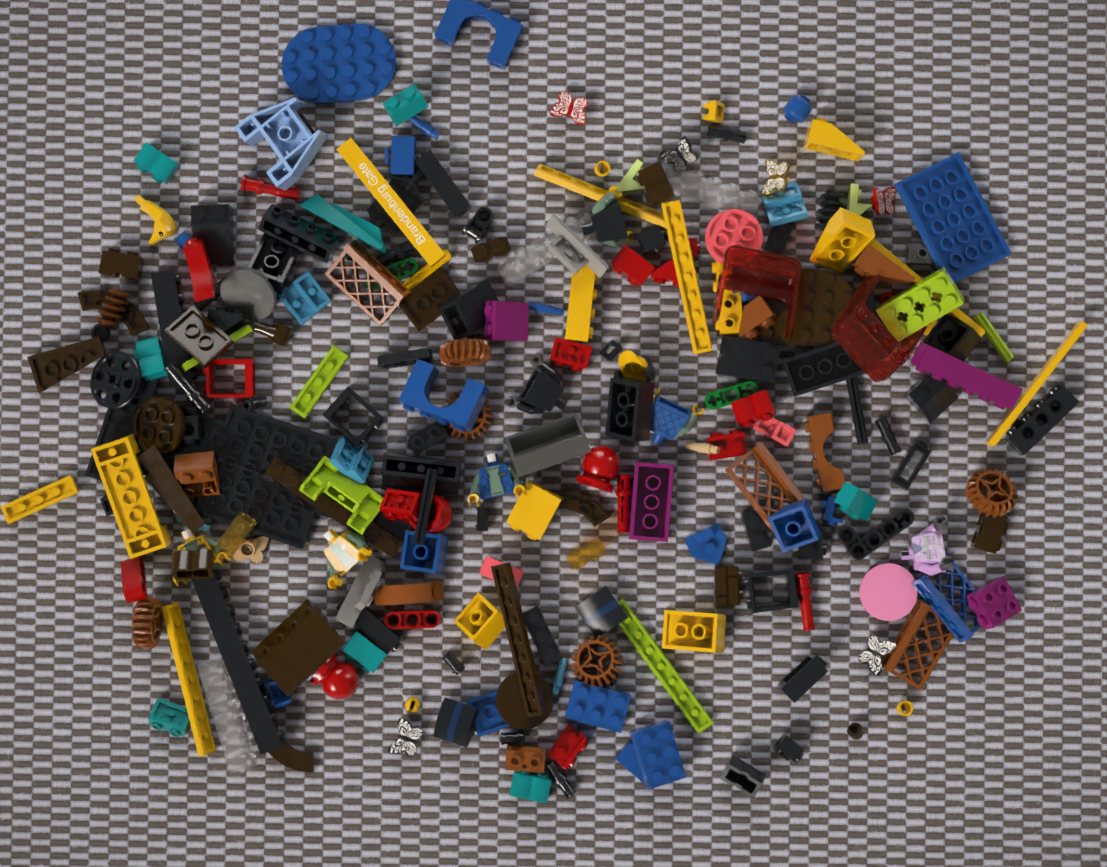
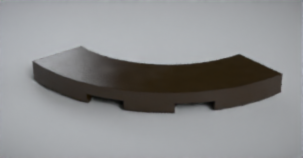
(132, 316)
(583, 505)
(294, 758)

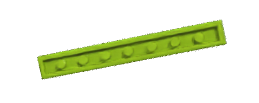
(664, 670)

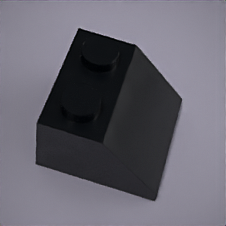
(953, 337)
(931, 397)

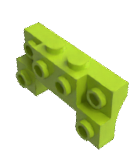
(352, 495)

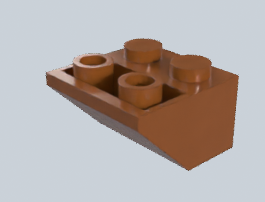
(756, 316)
(197, 474)

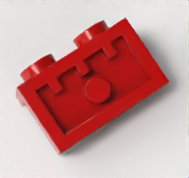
(571, 354)
(730, 445)
(401, 505)
(567, 746)

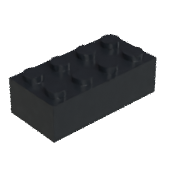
(820, 368)

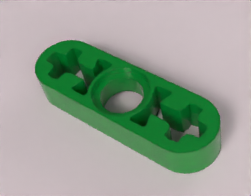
(403, 263)
(715, 394)

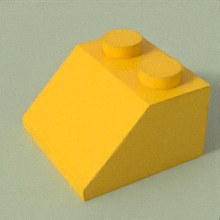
(481, 621)

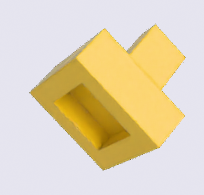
(716, 111)

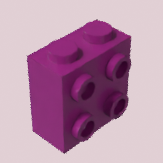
(506, 321)
(993, 603)

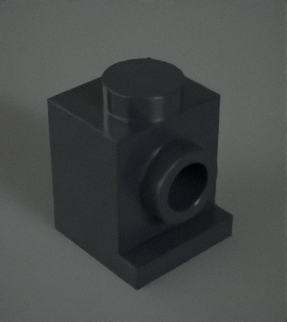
(788, 748)

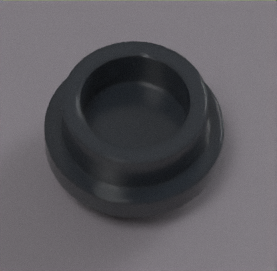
(100, 330)

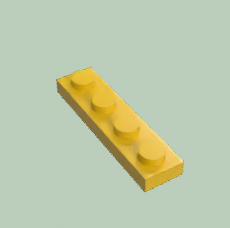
(40, 499)

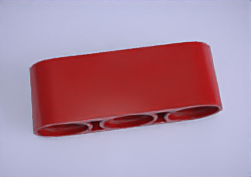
(134, 580)
(403, 619)

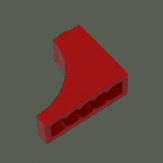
(200, 269)

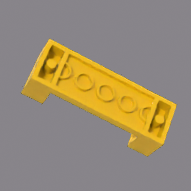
(130, 496)

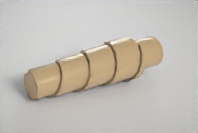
(703, 447)

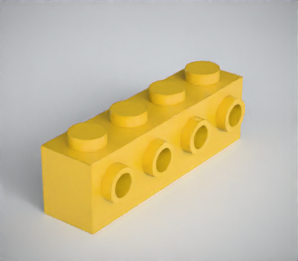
(580, 306)
(731, 307)

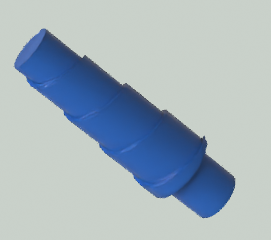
(424, 127)
(544, 308)

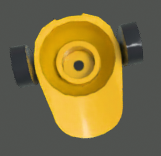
(635, 367)

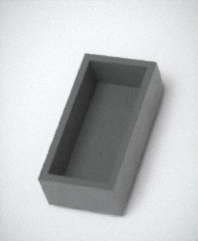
(547, 444)

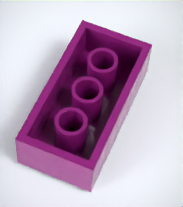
(651, 502)

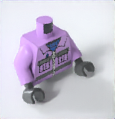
(928, 550)

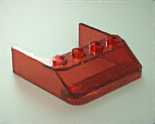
(759, 275)
(868, 339)

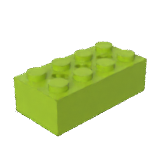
(923, 293)

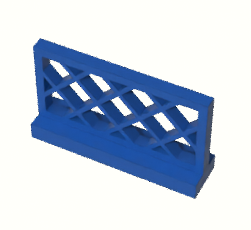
(944, 609)

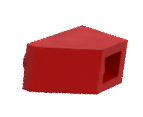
(665, 273)

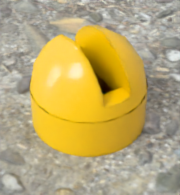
(605, 168)
(408, 703)
(907, 706)

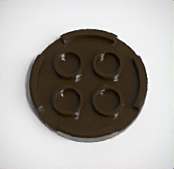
(159, 424)
(511, 705)

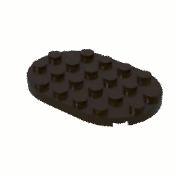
(818, 306)

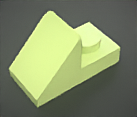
(629, 185)
(854, 195)

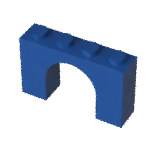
(462, 11)
(460, 414)

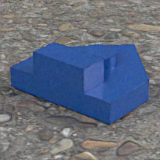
(707, 544)

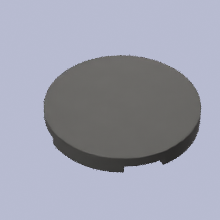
(249, 292)

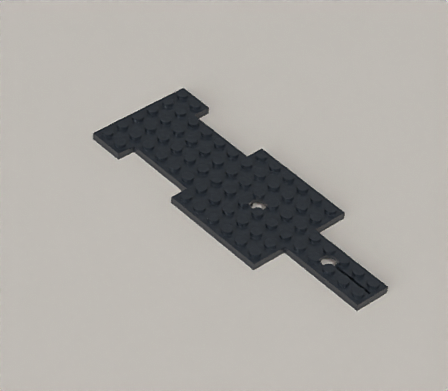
(242, 450)

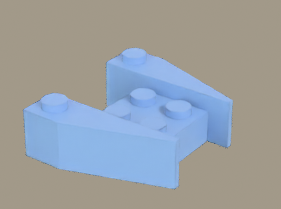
(286, 136)

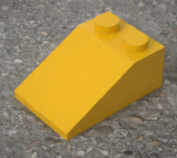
(830, 140)
(842, 240)
(694, 631)

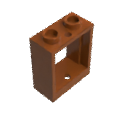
(528, 756)

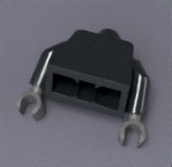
(541, 391)

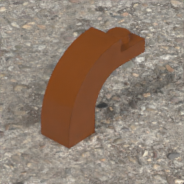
(408, 593)

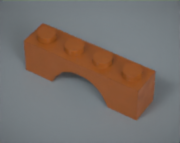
(819, 429)

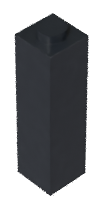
(442, 184)
(376, 629)

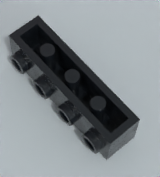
(299, 233)

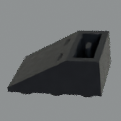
(465, 310)

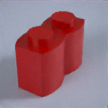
(753, 408)

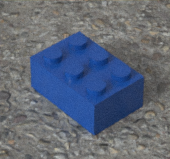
(598, 706)
(657, 754)

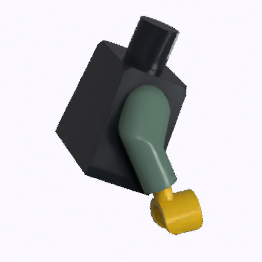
(608, 221)

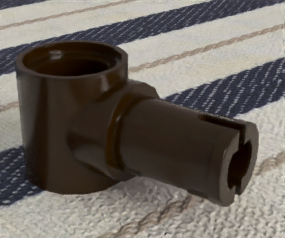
(277, 333)

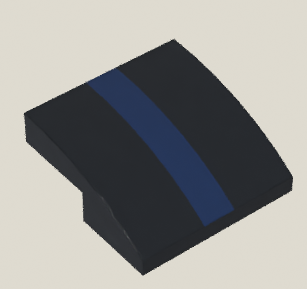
(601, 612)
(455, 722)

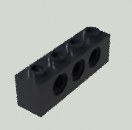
(1065, 402)

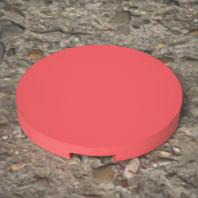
(730, 229)

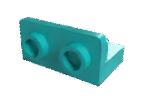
(169, 717)

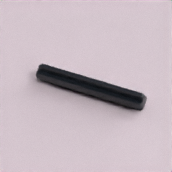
(857, 411)
(425, 506)

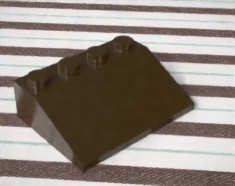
(298, 647)

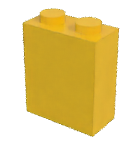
(534, 511)

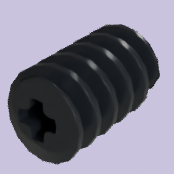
(828, 209)

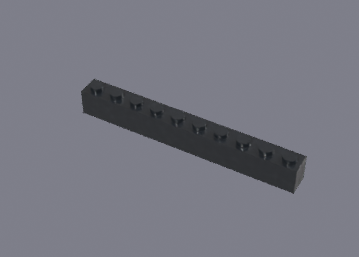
(239, 663)

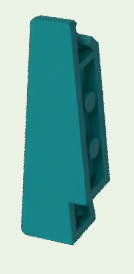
(345, 221)

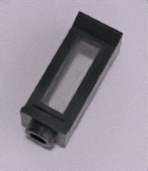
(910, 464)

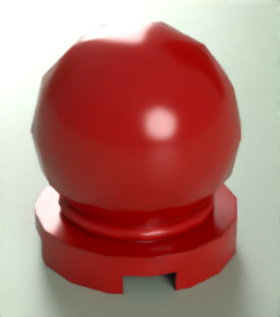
(599, 468)
(439, 517)
(337, 678)

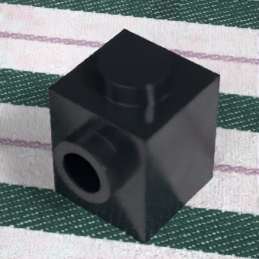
(652, 240)

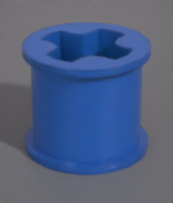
(181, 239)

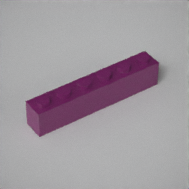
(965, 375)

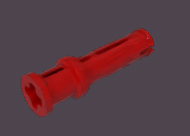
(260, 187)
(623, 489)
(804, 591)

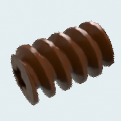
(112, 308)

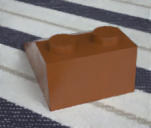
(872, 262)

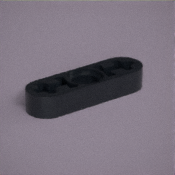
(404, 358)

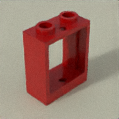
(208, 387)

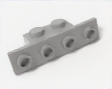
(572, 250)
(361, 591)

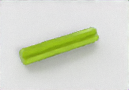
(994, 337)

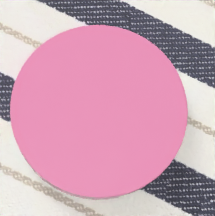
(887, 592)

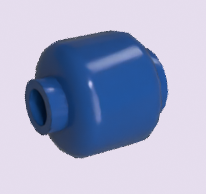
(797, 109)

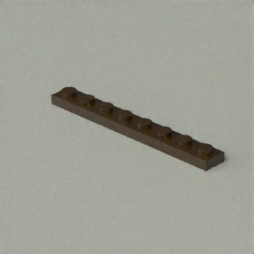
(293, 480)
(518, 639)

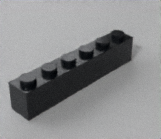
(170, 308)

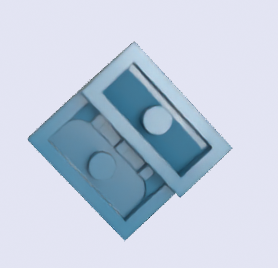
(784, 205)
(304, 298)
(351, 460)

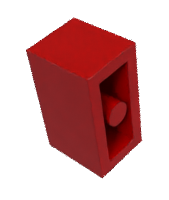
(632, 266)

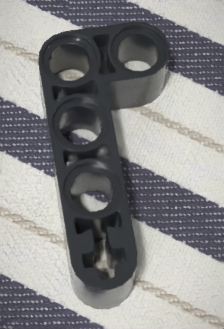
(878, 530)

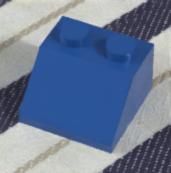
(794, 525)
(426, 557)

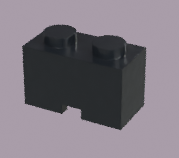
(755, 531)
(742, 776)

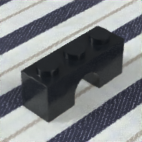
(542, 636)

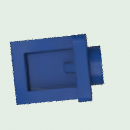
(827, 507)
(278, 697)

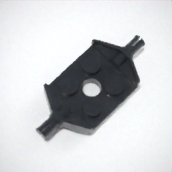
(408, 193)

